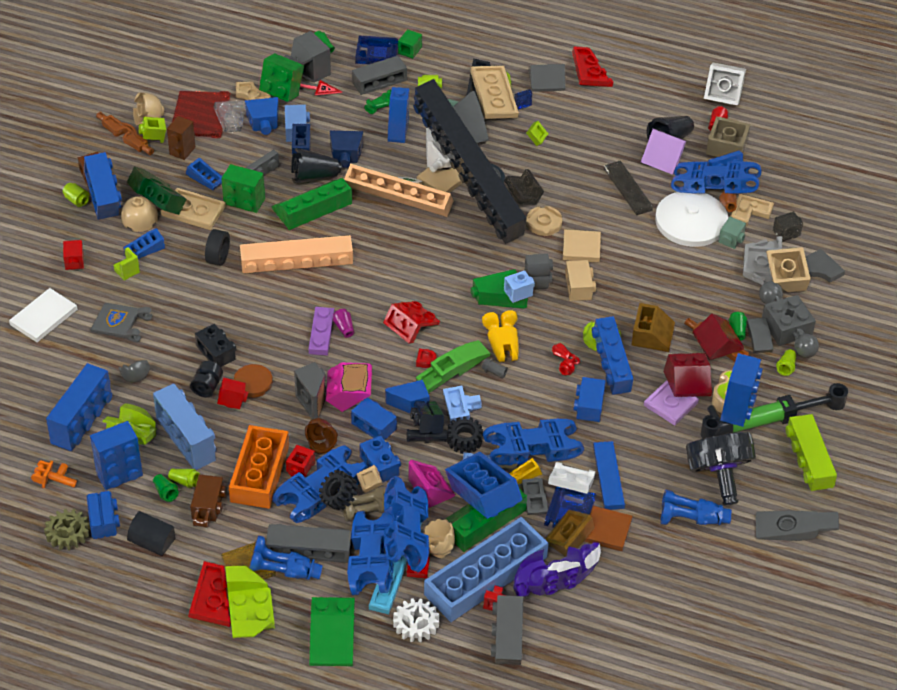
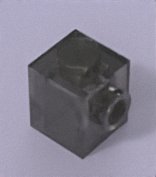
(788, 226)

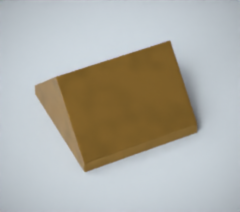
(570, 531)

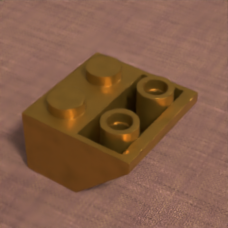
(652, 328)

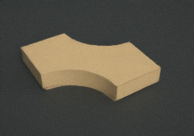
(248, 91)

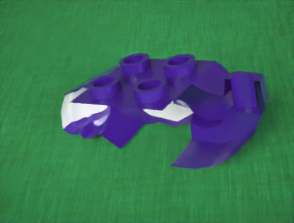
(566, 573)

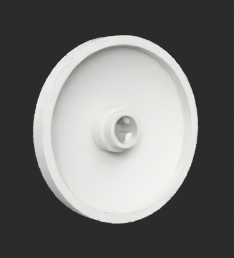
(691, 218)

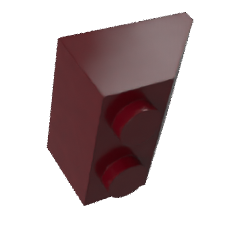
(688, 374)

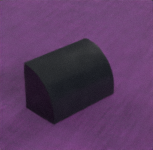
(151, 533)

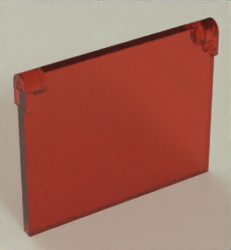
(199, 108)

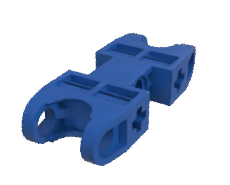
(727, 177)
(523, 443)
(305, 491)
(405, 533)
(372, 563)

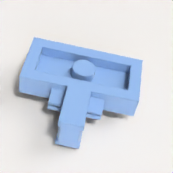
(460, 404)

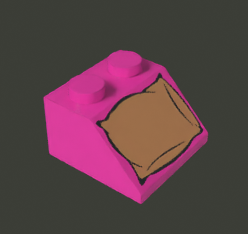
(348, 384)

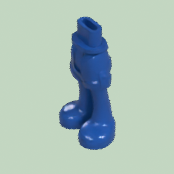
(701, 511)
(291, 564)

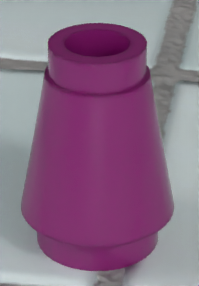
(343, 321)

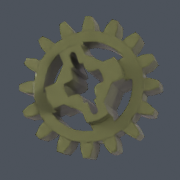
(67, 529)

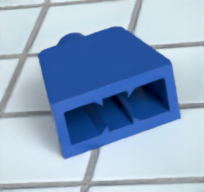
(262, 114)

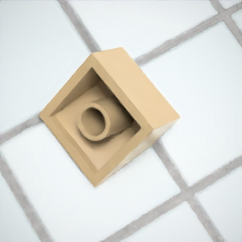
(789, 269)

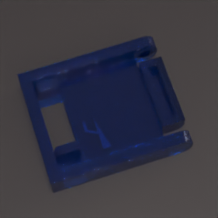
(377, 49)
(559, 506)

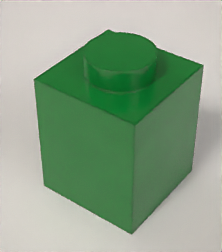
(410, 44)

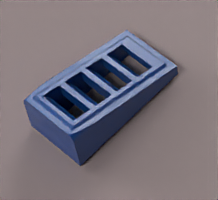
(200, 165)
(152, 238)

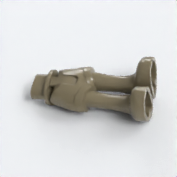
(375, 497)

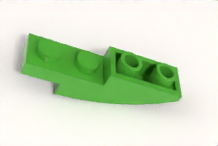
(452, 363)

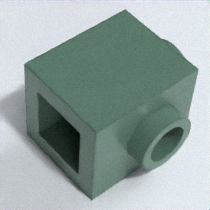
(732, 232)

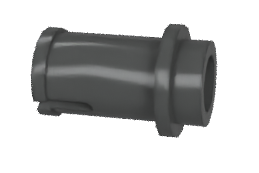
(495, 368)

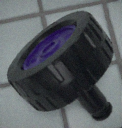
(722, 455)

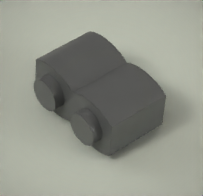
(539, 267)

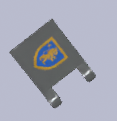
(119, 319)

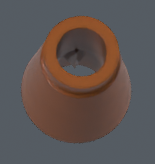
(729, 201)

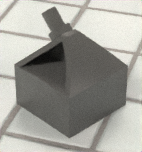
(313, 54)

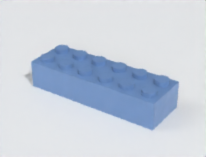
(490, 563)

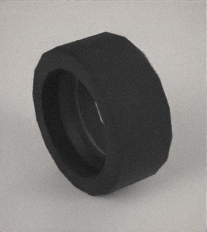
(217, 247)

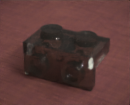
(525, 188)

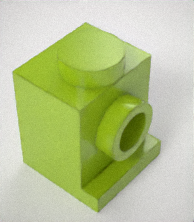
(153, 128)

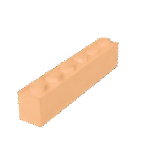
(399, 190)
(296, 254)

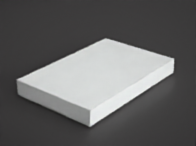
(43, 315)

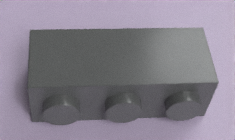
(379, 75)
(507, 630)

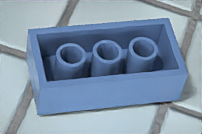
(185, 426)

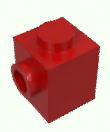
(73, 254)
(232, 393)

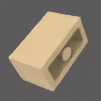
(579, 280)

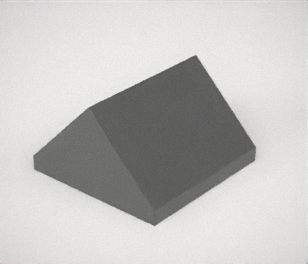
(547, 77)

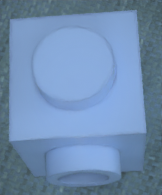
(519, 286)

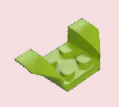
(139, 420)
(248, 602)

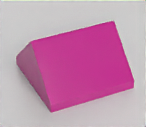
(431, 480)

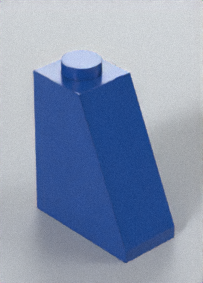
(398, 115)

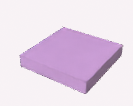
(663, 151)
(669, 407)

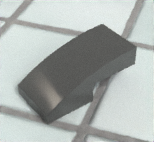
(760, 335)
(535, 496)

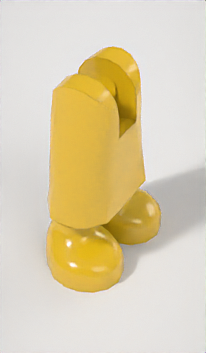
(504, 337)

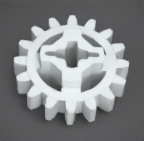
(426, 620)

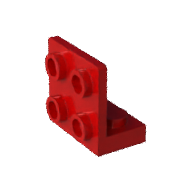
(408, 318)

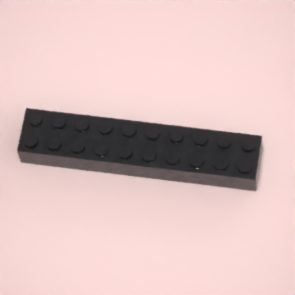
(469, 162)

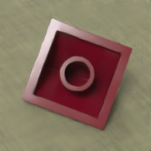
(717, 337)

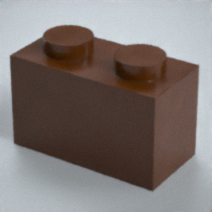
(181, 137)

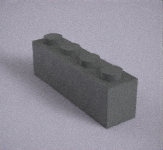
(313, 543)

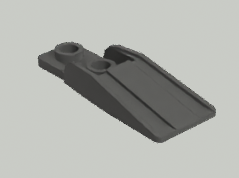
(794, 524)

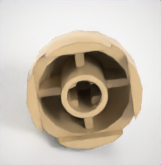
(147, 106)
(139, 214)

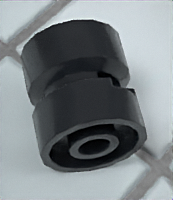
(206, 379)

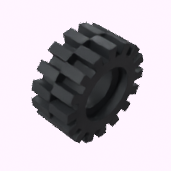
(467, 426)
(330, 487)

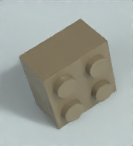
(727, 137)

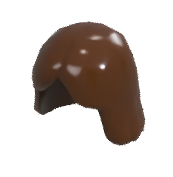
(319, 430)

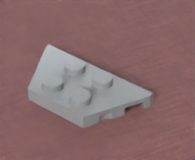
(756, 262)

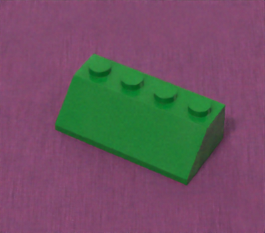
(314, 203)
(473, 527)

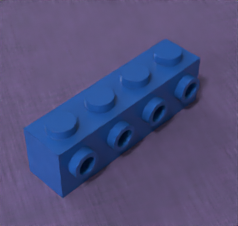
(612, 355)

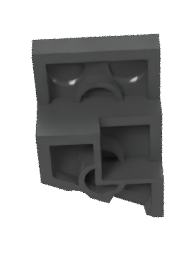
(471, 115)

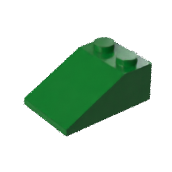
(332, 631)

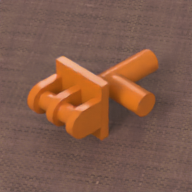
(44, 473)

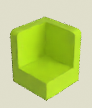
(128, 266)

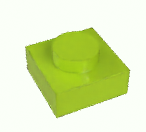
(537, 133)

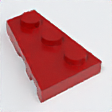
(588, 69)
(210, 596)

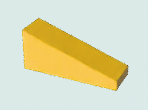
(526, 471)

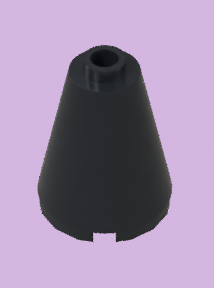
(675, 126)
(313, 166)

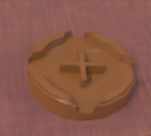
(257, 379)

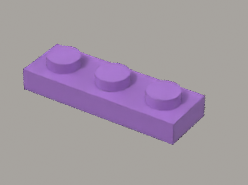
(321, 331)

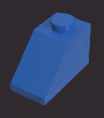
(405, 395)

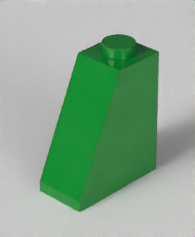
(490, 291)

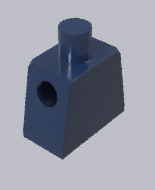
(346, 146)

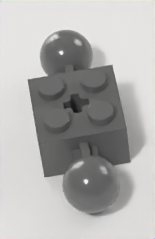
(788, 320)

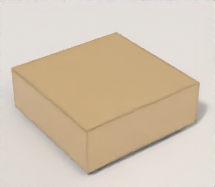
(369, 479)

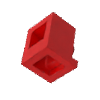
(297, 463)

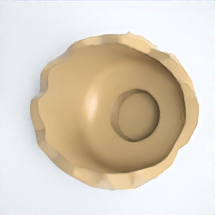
(440, 537)

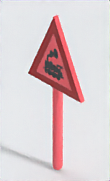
(322, 88)

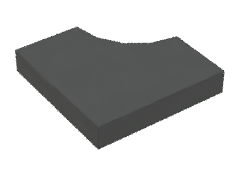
(823, 266)

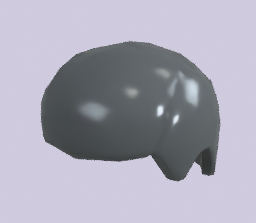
(136, 371)

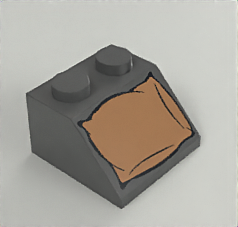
(310, 388)

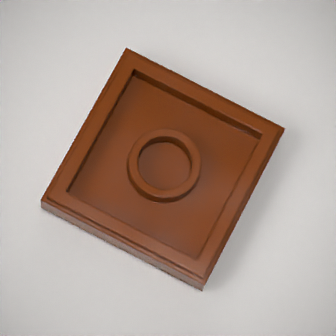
(609, 528)

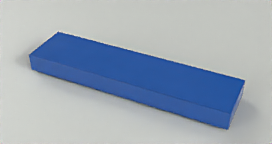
(608, 475)

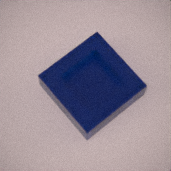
(523, 99)

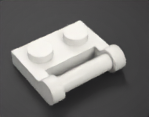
(571, 478)

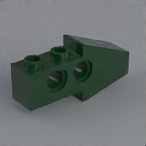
(156, 190)

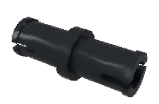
(417, 436)

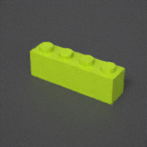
(811, 452)

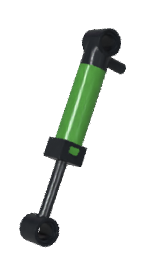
(773, 412)

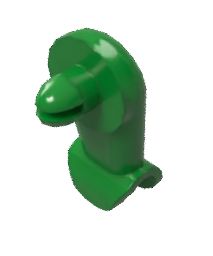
(378, 103)

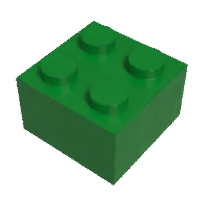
(281, 77)
(243, 188)

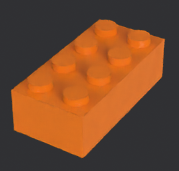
(259, 466)

